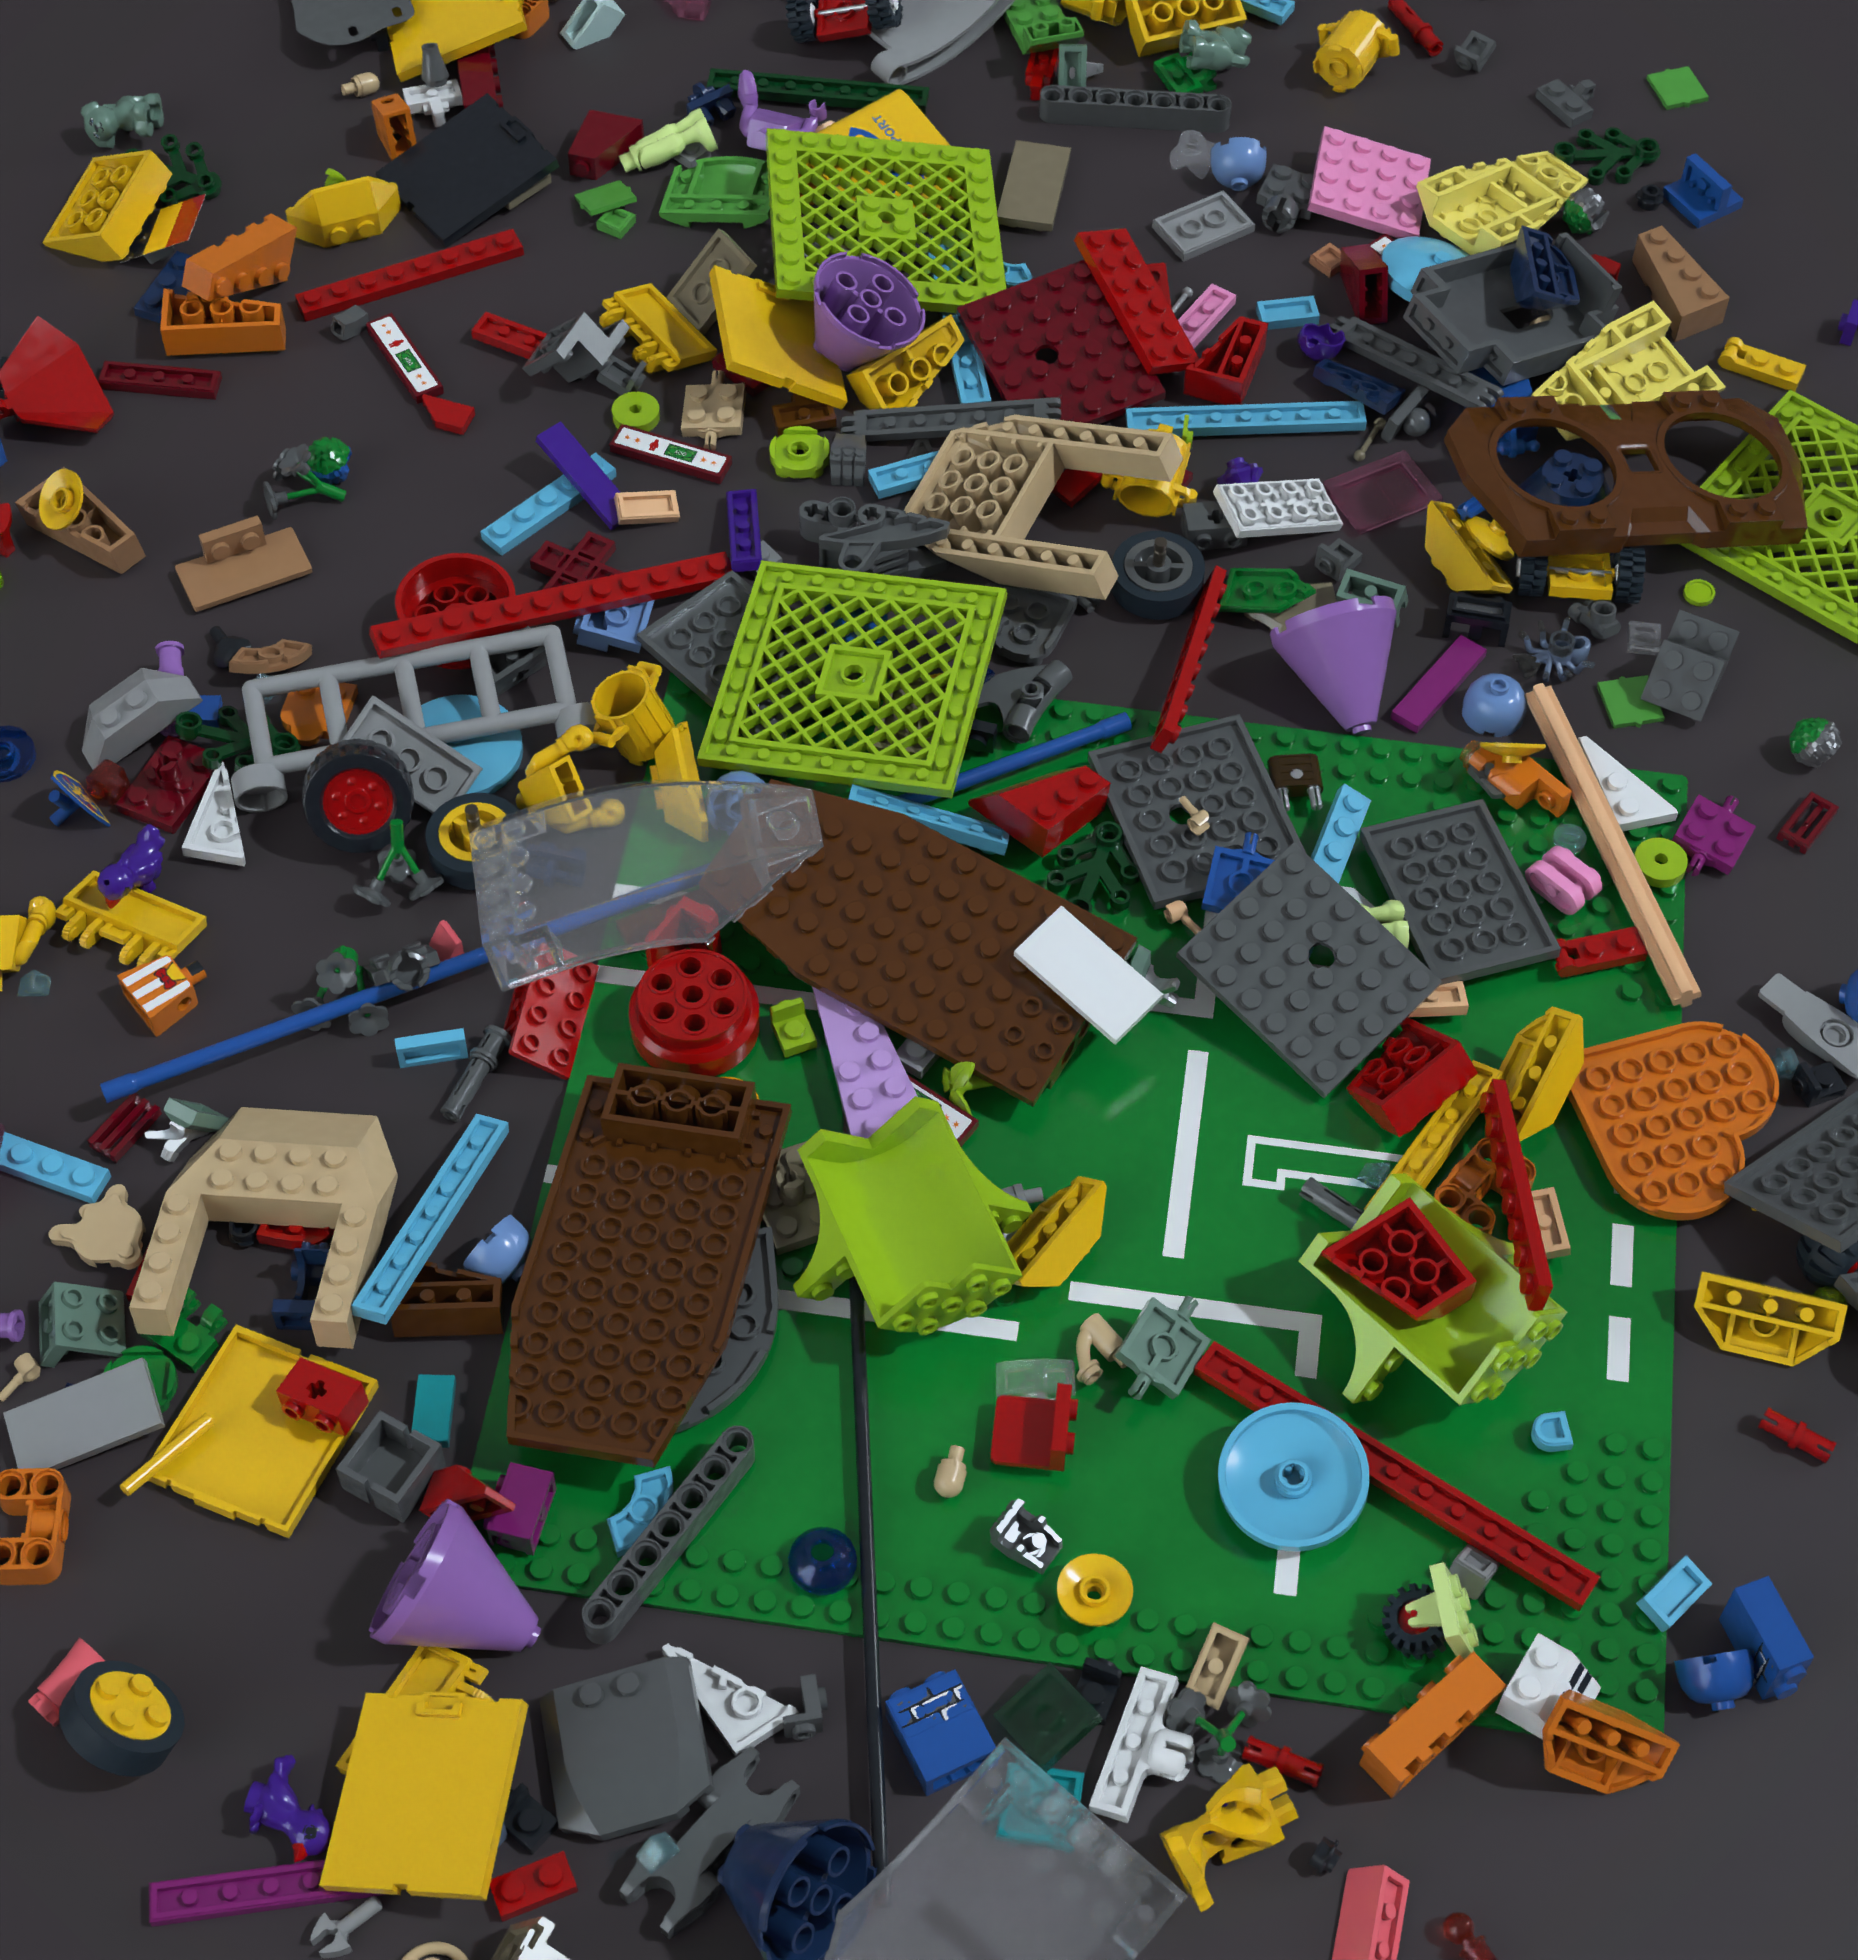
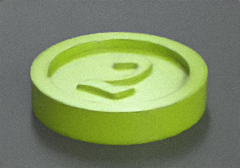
(1699, 592)

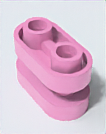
(1563, 880)

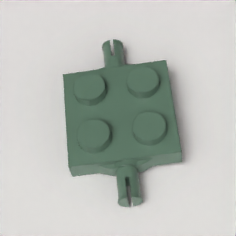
(1162, 1347)

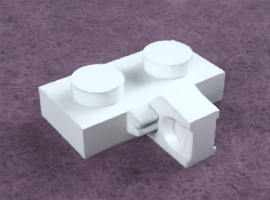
(433, 100)

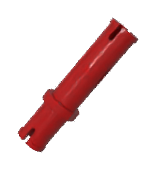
(1421, 32)

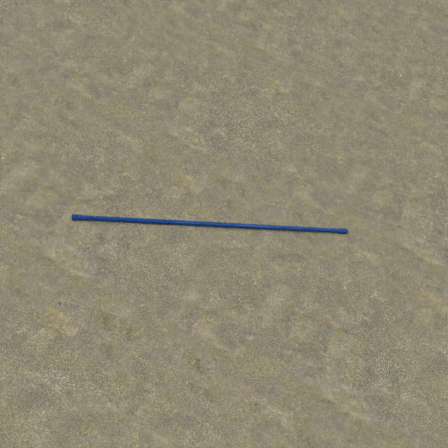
(133, 1082)

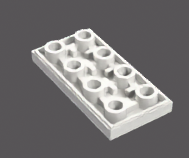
(1277, 508)
(1088, 975)

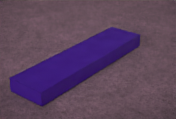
(581, 471)
(744, 530)

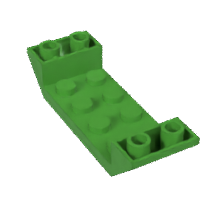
(1041, 25)

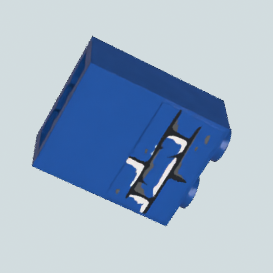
(1760, 1621)
(939, 1730)

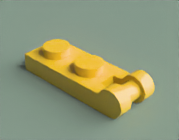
(1761, 365)

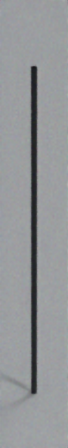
(868, 1575)

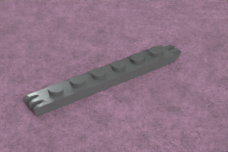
(1416, 364)
(941, 419)

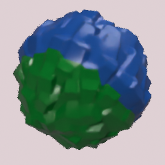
(329, 460)

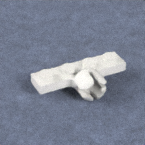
(1142, 1747)

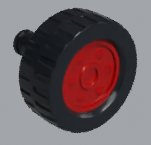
(355, 794)

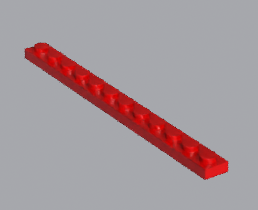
(547, 605)
(1417, 1487)

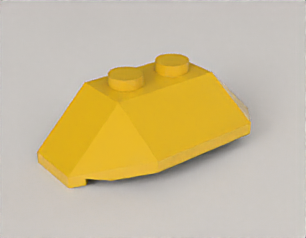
(345, 211)
(1459, 555)
(675, 756)
(1543, 1068)
(1059, 1233)
(1767, 1319)

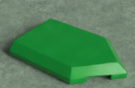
(1263, 590)

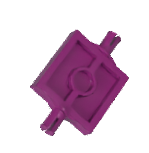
(1713, 835)

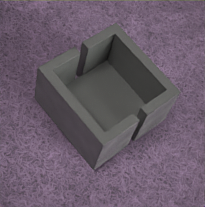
(387, 1470)

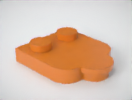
(305, 716)

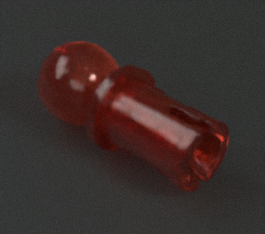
(1460, 1930)

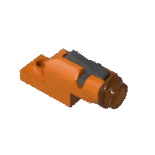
(1515, 781)

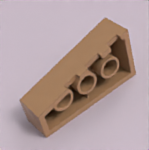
(1678, 284)
(93, 533)

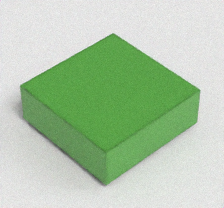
(616, 222)

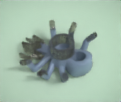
(1561, 651)

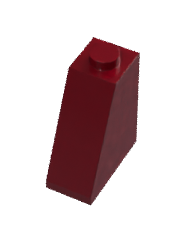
(601, 143)
(1365, 283)

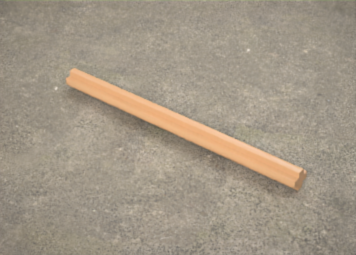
(1613, 847)

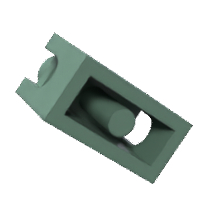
(1366, 586)

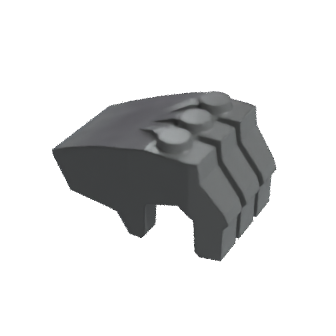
(848, 460)
(1025, 1537)

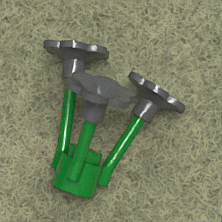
(343, 972)

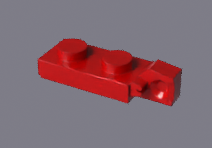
(1041, 71)

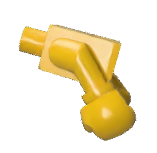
(551, 772)
(21, 935)

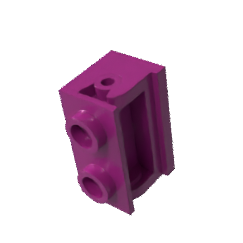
(533, 1494)

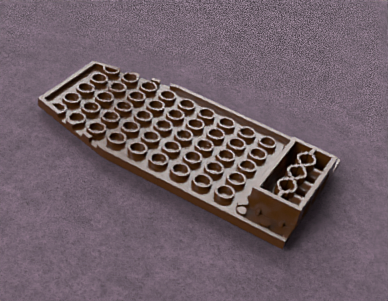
(927, 943)
(639, 1260)

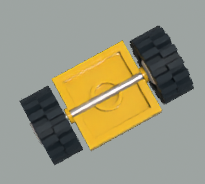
(1584, 576)

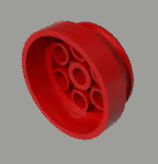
(451, 583)
(721, 1038)

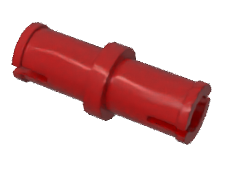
(1797, 1435)
(1285, 1761)

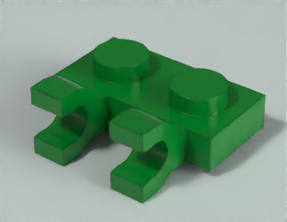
(1179, 78)
(192, 1343)

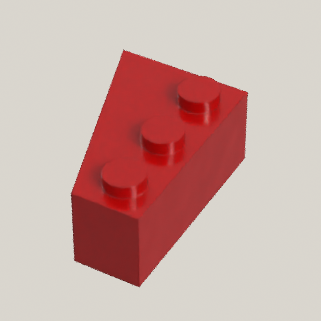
(1229, 365)

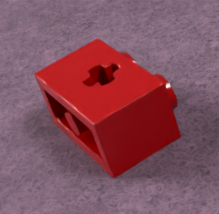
(322, 1397)

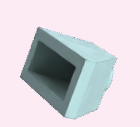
(592, 22)

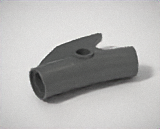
(1024, 696)

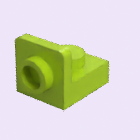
(792, 1027)

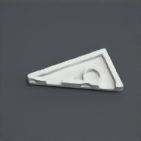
(1629, 797)

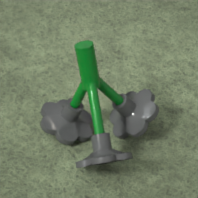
(294, 463)
(398, 865)
(1222, 1754)

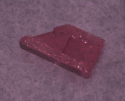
(690, 8)

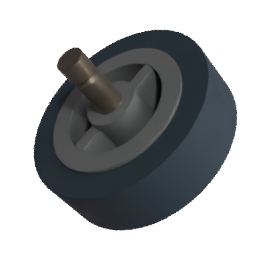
(1158, 575)

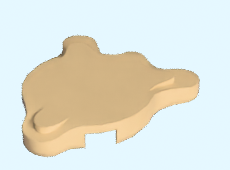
(106, 1233)

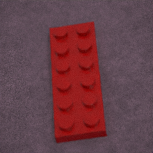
(1136, 300)

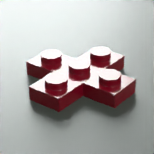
(581, 564)

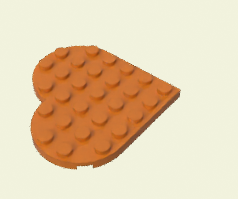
(1673, 1113)

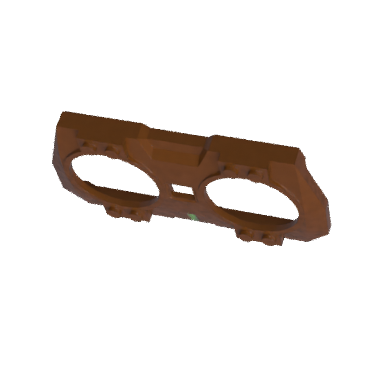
(1643, 505)

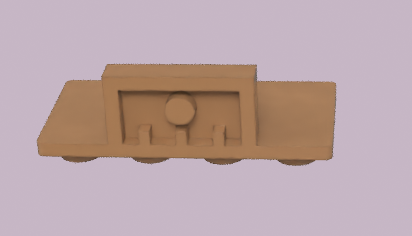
(241, 562)

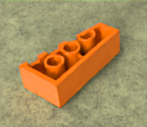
(243, 261)
(219, 325)
(1431, 1723)

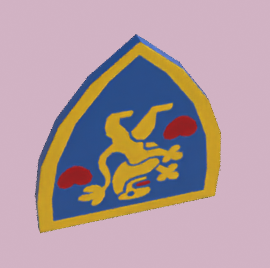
(78, 798)

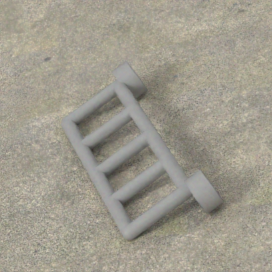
(263, 784)

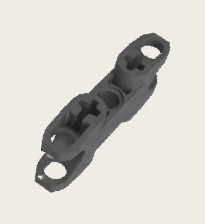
(708, 1842)

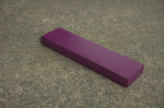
(1438, 684)

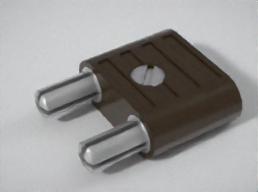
(1296, 777)

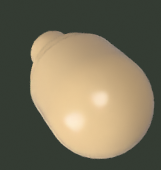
(361, 85)
(951, 1473)

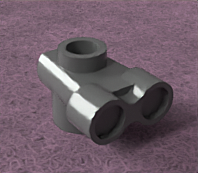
(1597, 616)

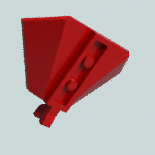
(52, 383)

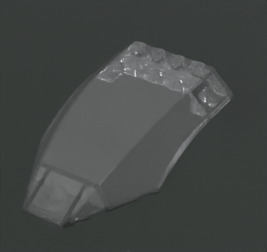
(631, 869)
(1044, 1893)

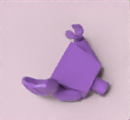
(756, 121)

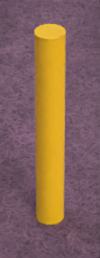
(167, 1454)

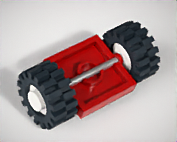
(840, 18)

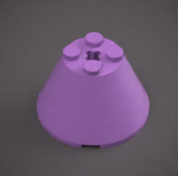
(863, 310)

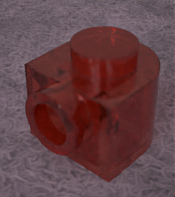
(107, 782)

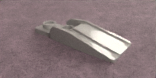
(1814, 1023)

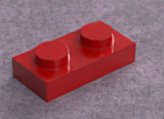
(533, 1886)

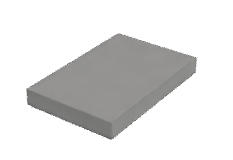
(1203, 226)

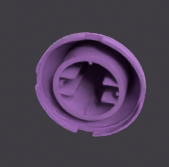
(1342, 656)
(453, 1593)

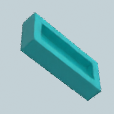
(434, 1407)

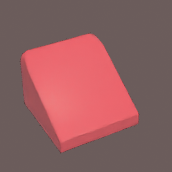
(446, 941)

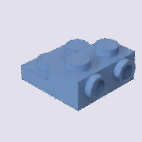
(614, 627)

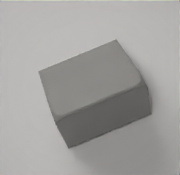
(1473, 1570)

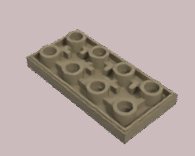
(1033, 186)

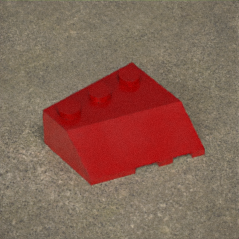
(1046, 808)
(1411, 1077)
(1405, 1263)

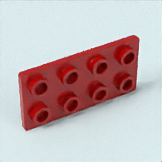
(550, 1017)

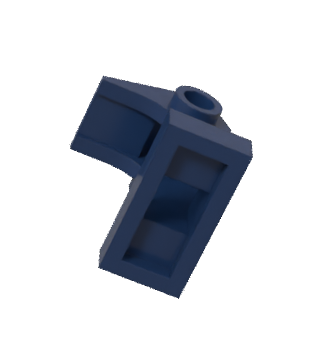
(307, 1271)

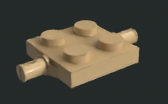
(713, 410)

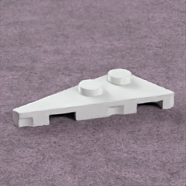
(215, 827)
(736, 1710)

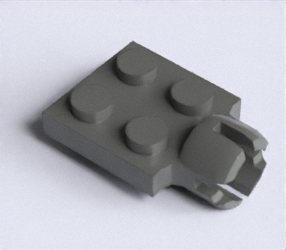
(1285, 197)
(404, 968)

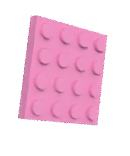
(1368, 184)

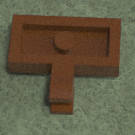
(803, 413)

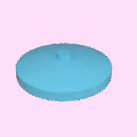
(1409, 255)
(496, 753)
(1293, 1476)

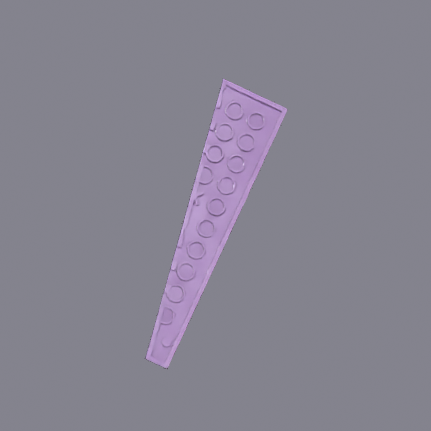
(864, 1066)

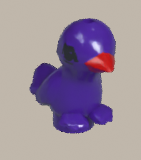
(136, 867)
(279, 1809)

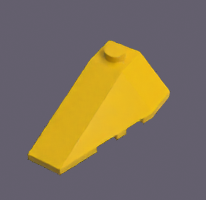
(906, 373)

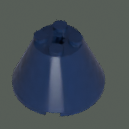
(1568, 480)
(794, 1880)

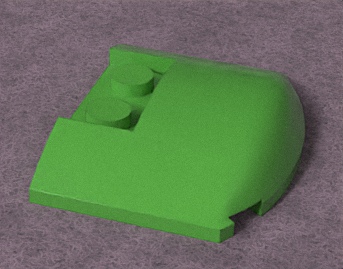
(718, 191)

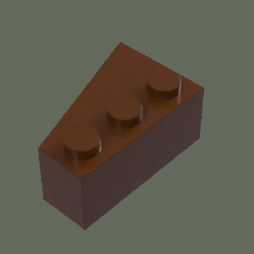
(450, 1304)

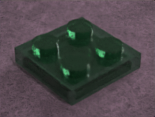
(1048, 1717)

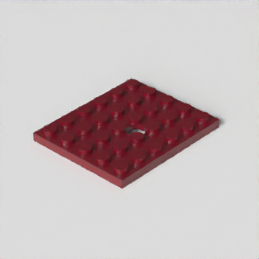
(1068, 313)

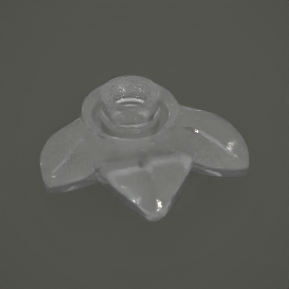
(1192, 155)

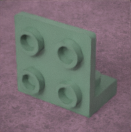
(80, 1321)

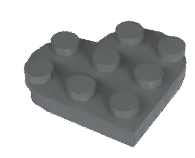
(1032, 623)

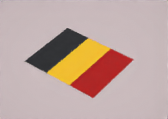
(166, 228)

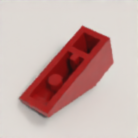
(465, 1490)

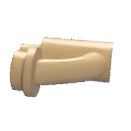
(1104, 1338)

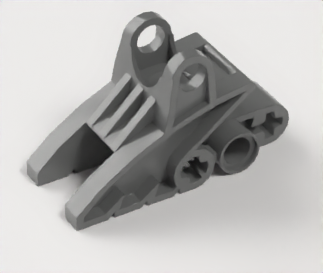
(875, 546)

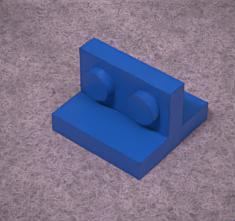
(1702, 193)

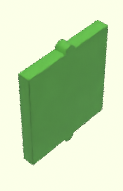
(1677, 88)
(605, 198)
(1624, 704)

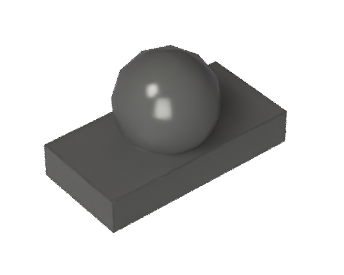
(1409, 416)

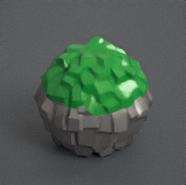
(1584, 211)
(1814, 741)

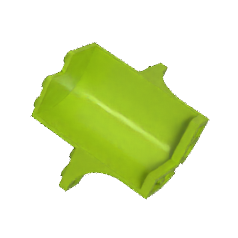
(909, 1222)
(1467, 1350)

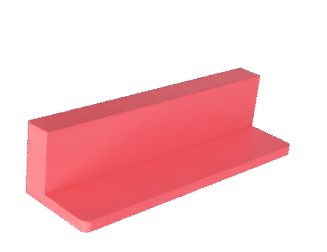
(1371, 1914)

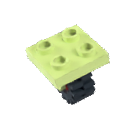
(1427, 1618)

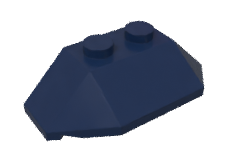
(1542, 273)

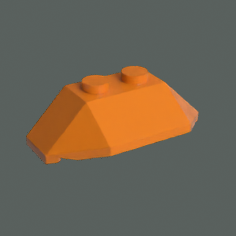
(1603, 1745)

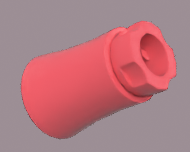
(59, 1682)

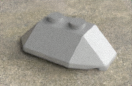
(135, 713)

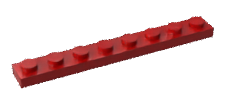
(409, 275)
(1187, 666)
(1517, 1196)

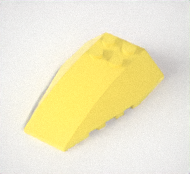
(1490, 203)
(1627, 365)

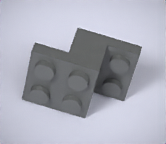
(577, 348)
(1690, 665)

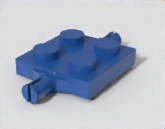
(1231, 873)

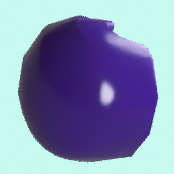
(1320, 342)

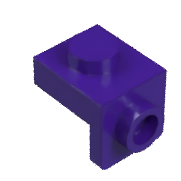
(1849, 324)

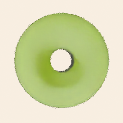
(636, 410)
(1667, 852)

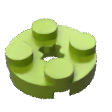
(805, 465)

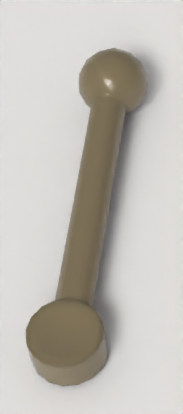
(1379, 424)

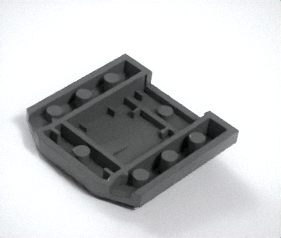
(626, 1749)

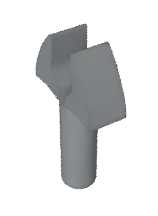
(343, 1928)

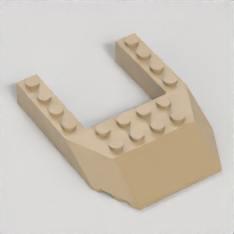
(998, 480)
(282, 1173)

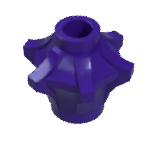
(1240, 472)

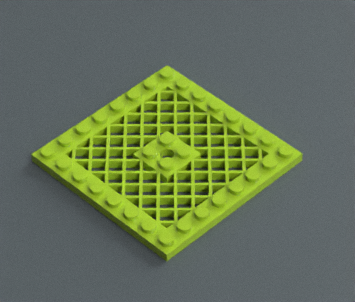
(969, 167)
(1771, 575)
(926, 772)

